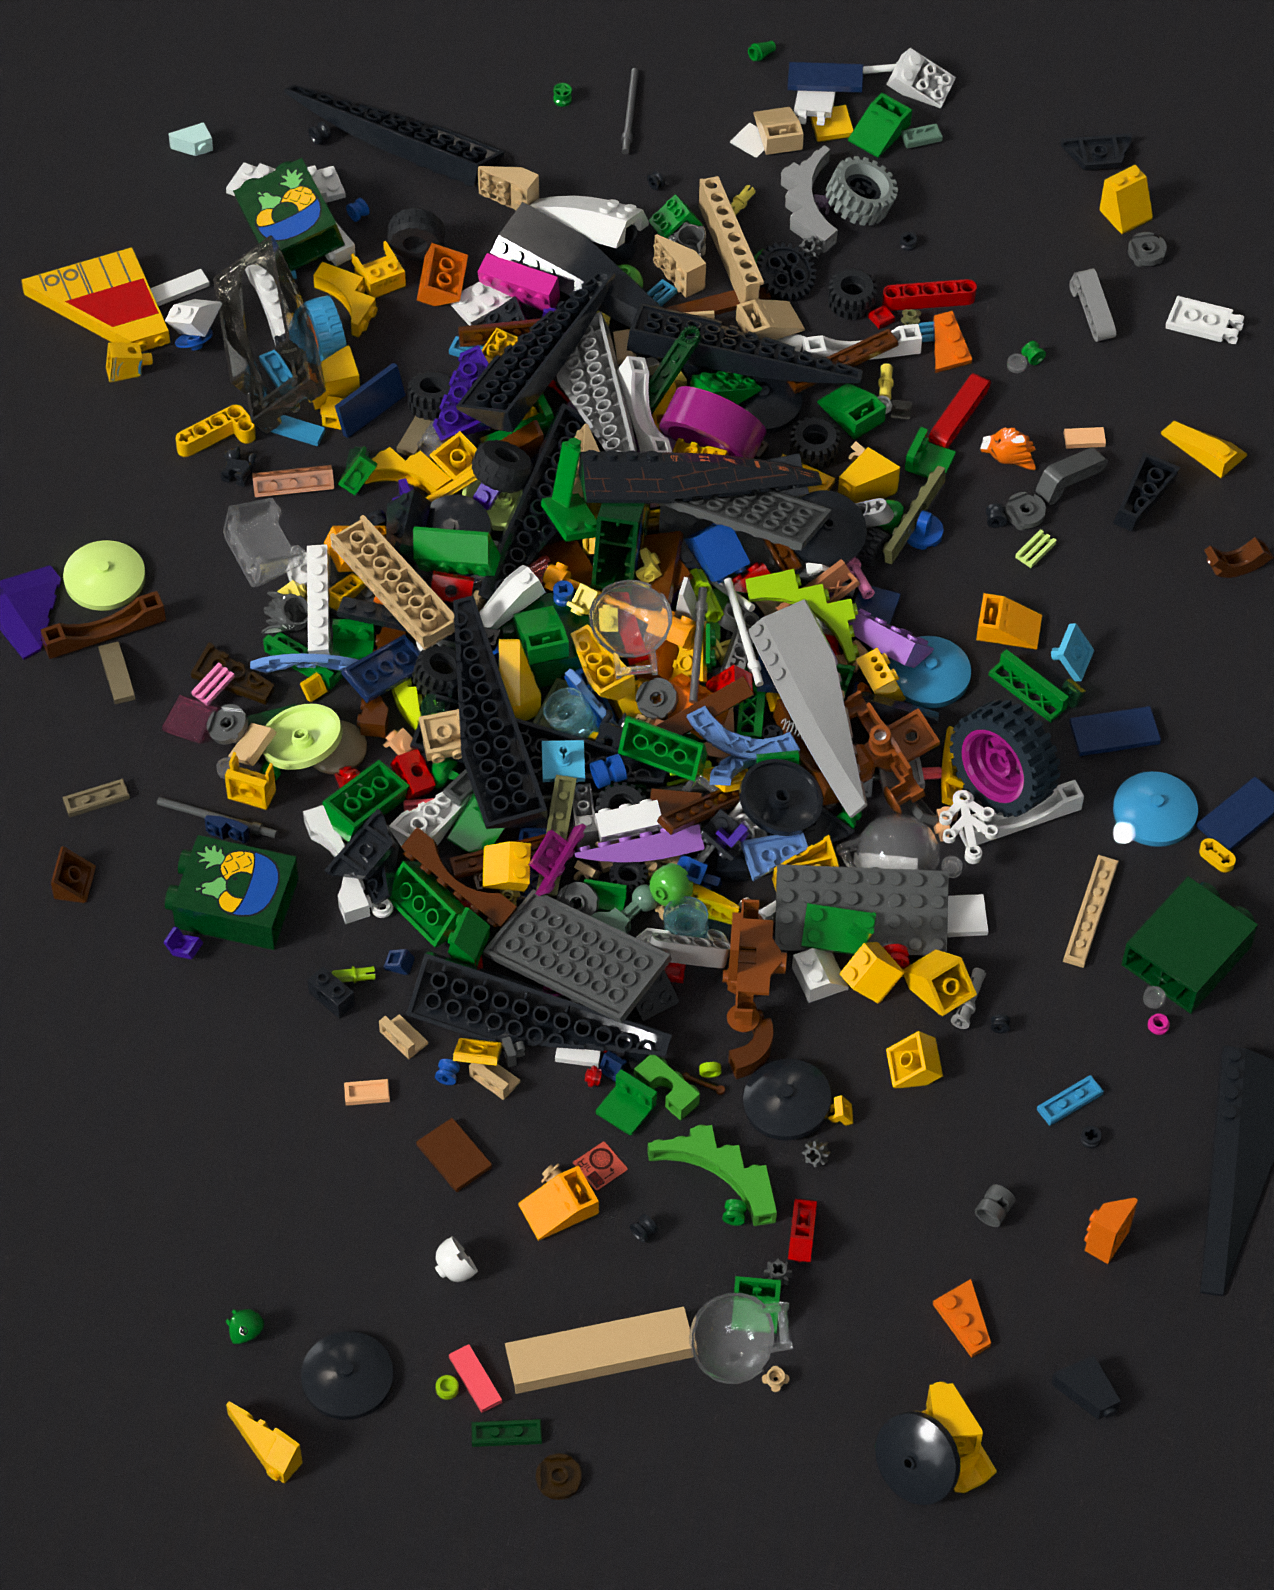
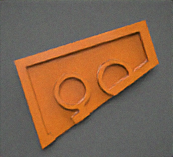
(949, 343)
(964, 1317)

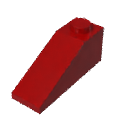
(802, 1230)

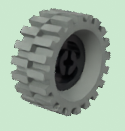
(861, 190)

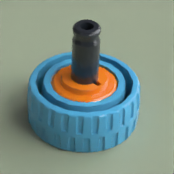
(325, 326)

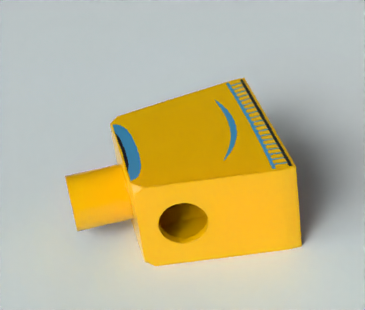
(125, 361)

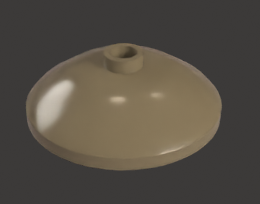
(349, 752)

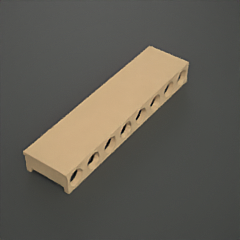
(729, 240)
(394, 582)
(599, 1350)

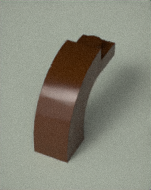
(1239, 561)
(752, 1056)

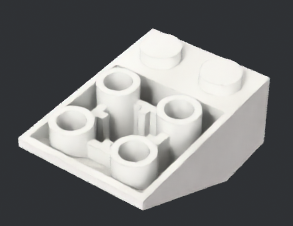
(920, 79)

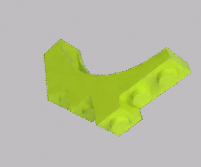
(835, 615)

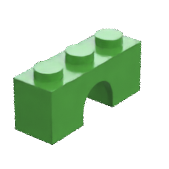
(656, 1072)

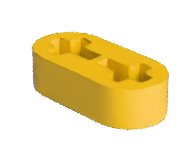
(1217, 855)

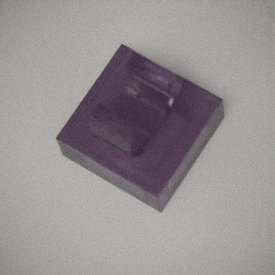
(822, 201)

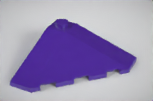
(450, 419)
(25, 608)

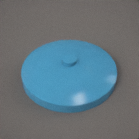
(938, 678)
(1157, 807)

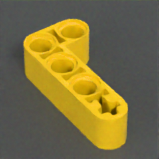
(215, 428)

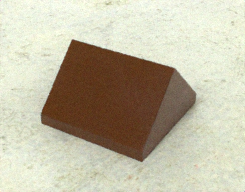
(72, 877)

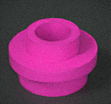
(1158, 1019)

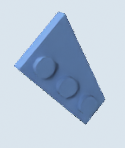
(766, 852)

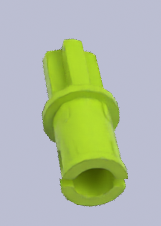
(354, 974)

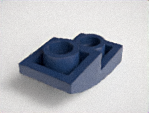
(222, 826)

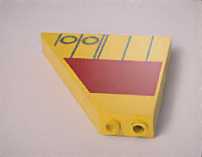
(104, 297)

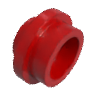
(593, 1076)

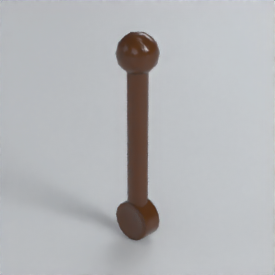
(719, 1089)

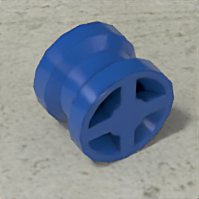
(357, 209)
(567, 593)
(447, 1071)

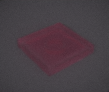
(189, 719)

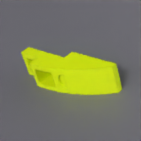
(408, 702)

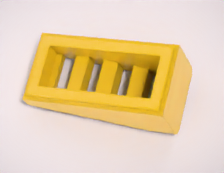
(340, 587)

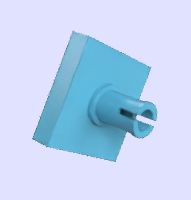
(1074, 652)
(563, 759)

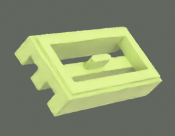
(1044, 538)

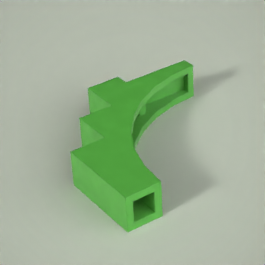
(726, 1162)

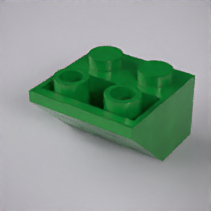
(468, 938)
(764, 1289)

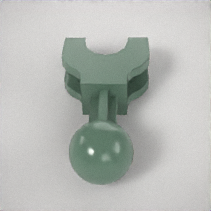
(641, 901)

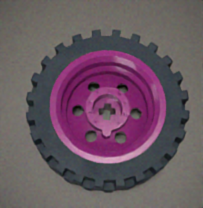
(1005, 758)

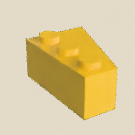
(816, 855)

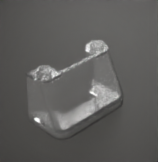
(259, 541)

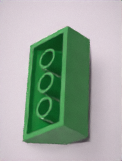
(455, 551)
(662, 749)
(362, 796)
(425, 902)

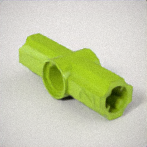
(714, 610)

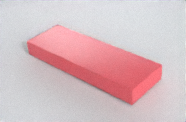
(475, 1378)

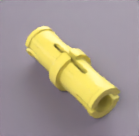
(740, 201)
(885, 381)

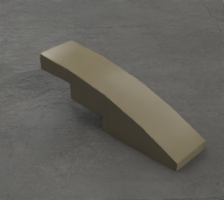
(116, 672)

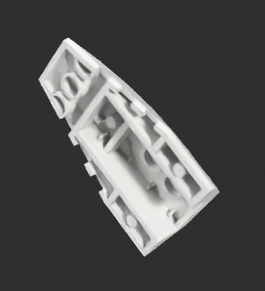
(596, 218)

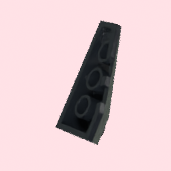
(892, 710)
(381, 882)

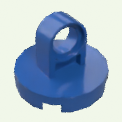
(927, 531)

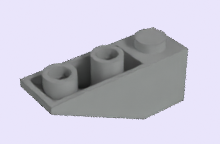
(584, 813)

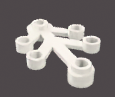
(967, 822)

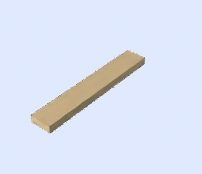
(1090, 911)

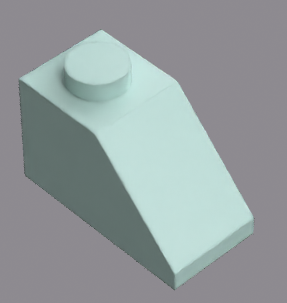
(192, 140)

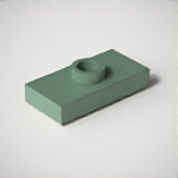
(921, 136)

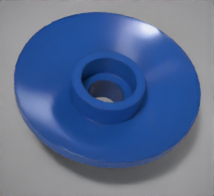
(192, 341)

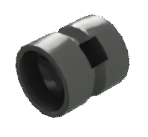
(995, 1205)

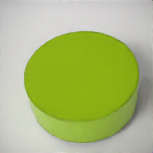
(710, 1069)
(447, 1387)

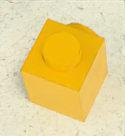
(329, 413)

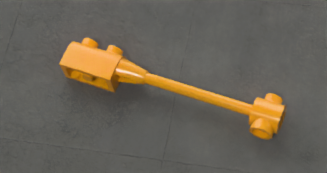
(681, 630)

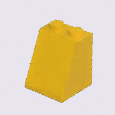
(1126, 199)
(339, 375)
(869, 477)
(940, 981)
(951, 1411)

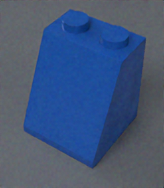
(717, 551)

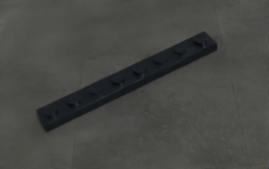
(379, 615)

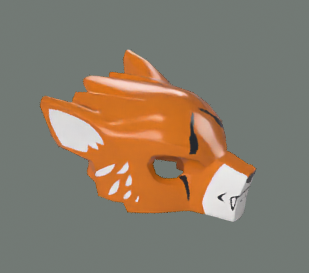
(1012, 448)

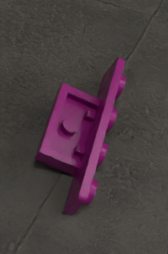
(552, 856)

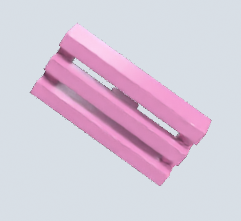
(212, 683)

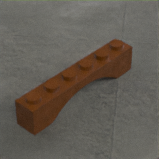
(66, 638)
(375, 714)
(805, 758)
(425, 850)

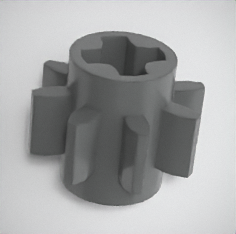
(811, 242)
(817, 1156)
(778, 1271)

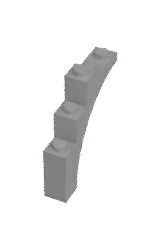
(806, 218)

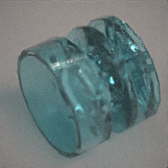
(570, 713)
(686, 918)

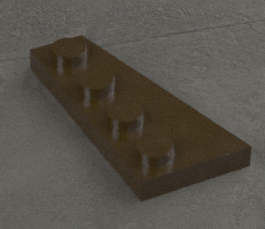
(245, 682)

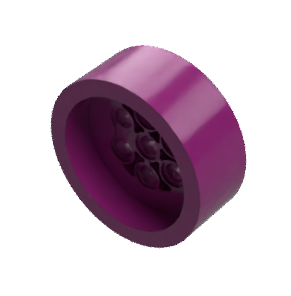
(712, 422)

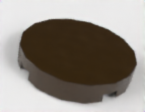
(558, 1476)

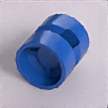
(607, 771)

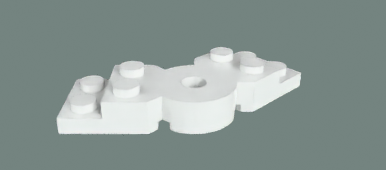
(325, 180)

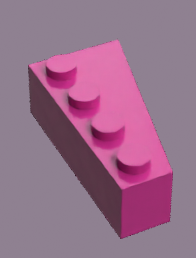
(517, 280)

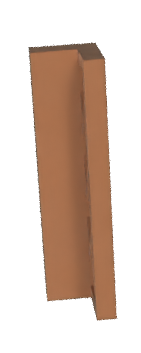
(293, 481)
(832, 580)

